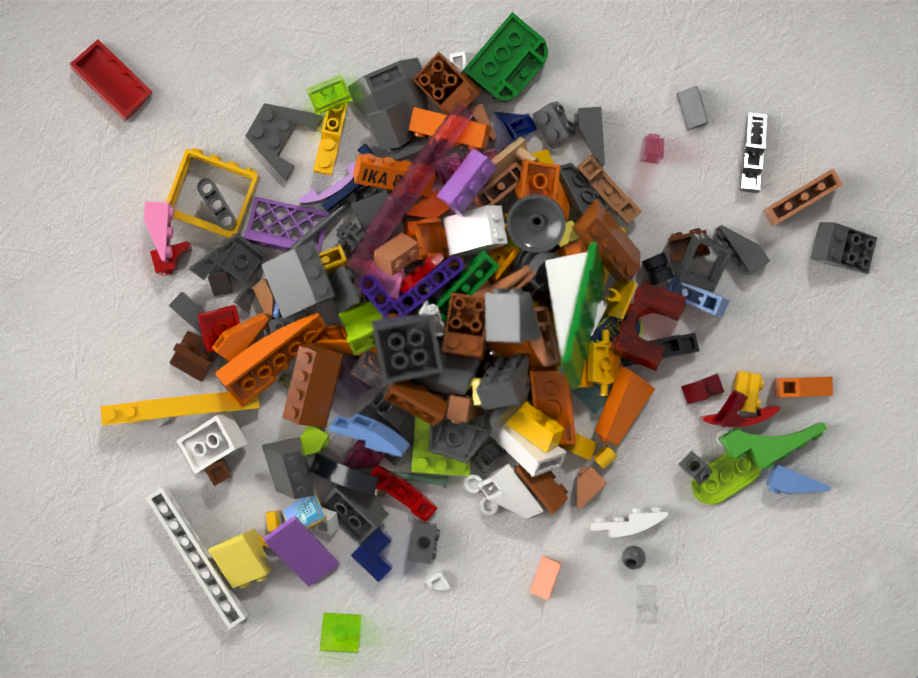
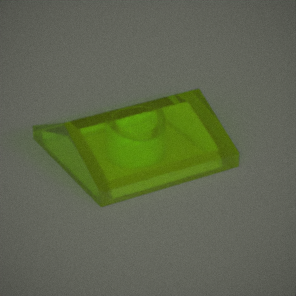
(329, 94)
(340, 633)

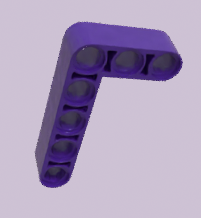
(413, 293)

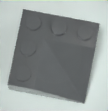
(406, 347)

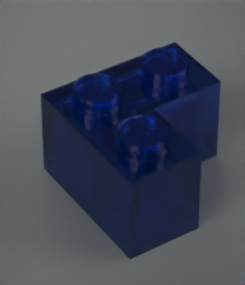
(369, 554)

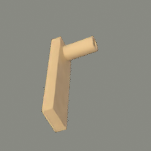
(510, 155)

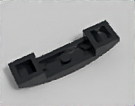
(344, 475)

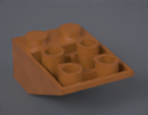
(447, 84)
(465, 327)

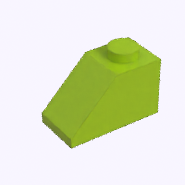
(314, 439)

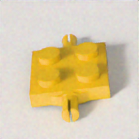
(602, 363)

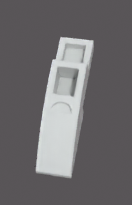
(636, 522)

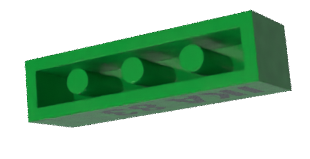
(467, 281)

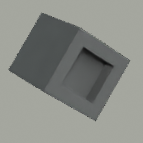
(692, 462)

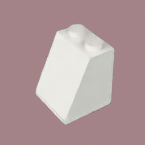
(475, 231)

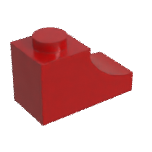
(167, 268)

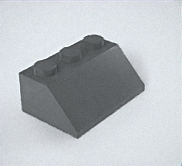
(289, 468)
(355, 511)

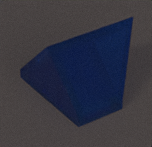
(516, 124)

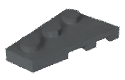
(577, 190)

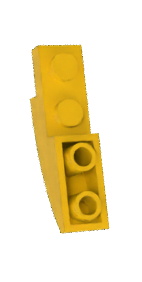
(330, 140)

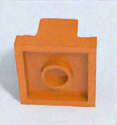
(430, 236)

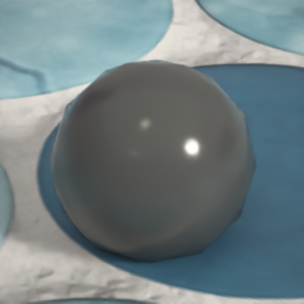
(633, 557)

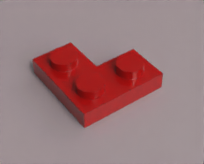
(410, 281)

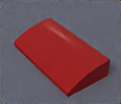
(111, 79)

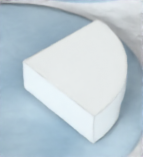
(438, 582)

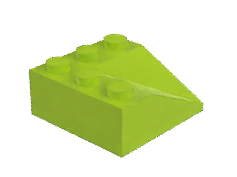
(432, 463)

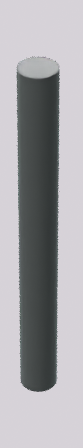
(322, 224)

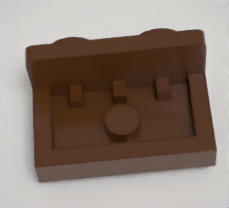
(678, 243)

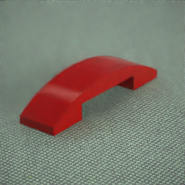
(763, 414)
(404, 493)

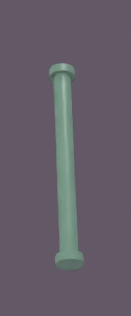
(415, 477)

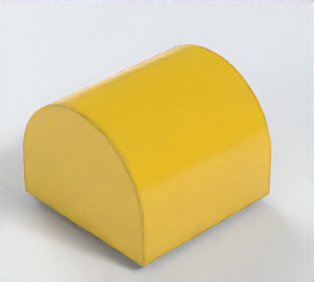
(604, 457)

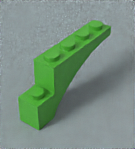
(767, 449)

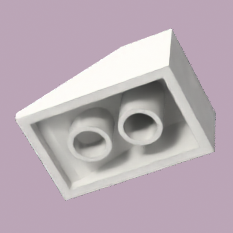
(212, 441)

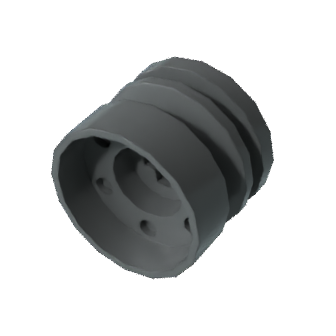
(536, 262)

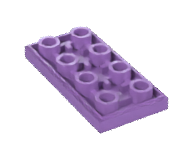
(301, 550)

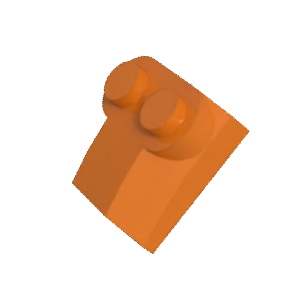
(538, 179)

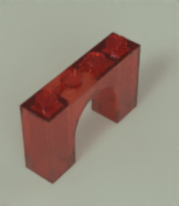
(648, 300)

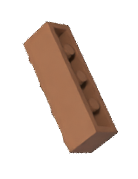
(802, 197)

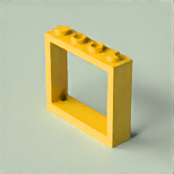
(215, 161)

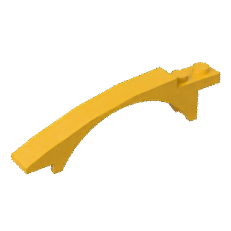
(173, 407)

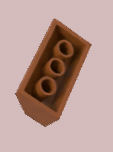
(615, 247)
(313, 385)

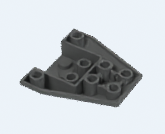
(390, 86)

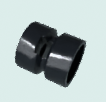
(657, 268)

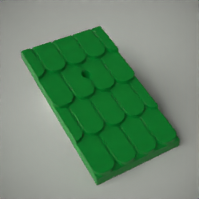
(575, 293)

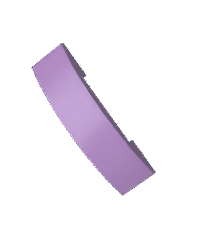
(313, 198)

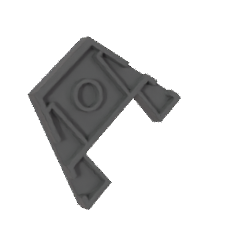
(273, 129)
(240, 261)
(458, 440)

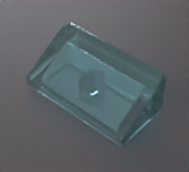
(590, 397)

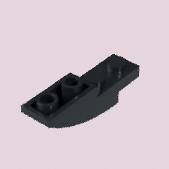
(674, 346)

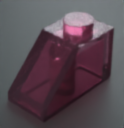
(652, 149)

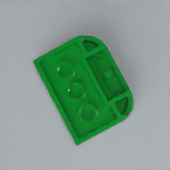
(508, 60)

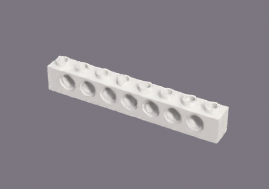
(197, 557)

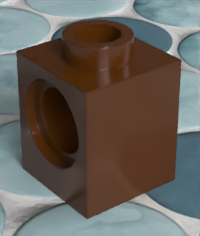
(219, 472)

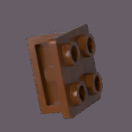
(193, 357)

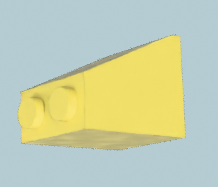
(241, 559)

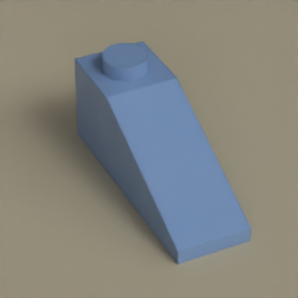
(699, 298)
(792, 482)

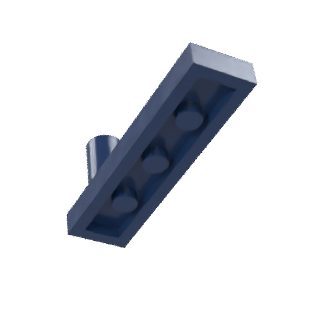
(348, 189)

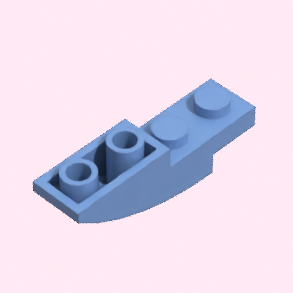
(376, 435)

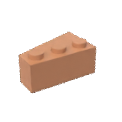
(462, 408)

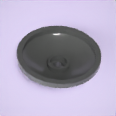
(534, 236)

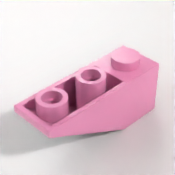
(158, 222)

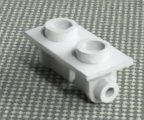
(438, 324)

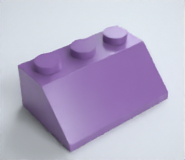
(467, 182)

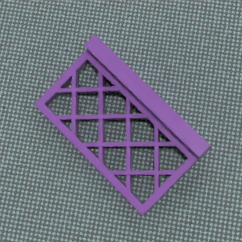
(277, 241)

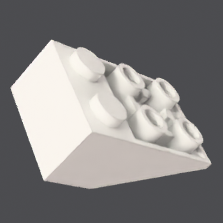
(510, 492)

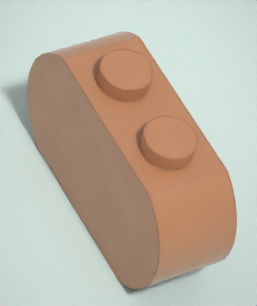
(499, 186)

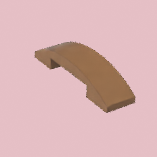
(608, 190)

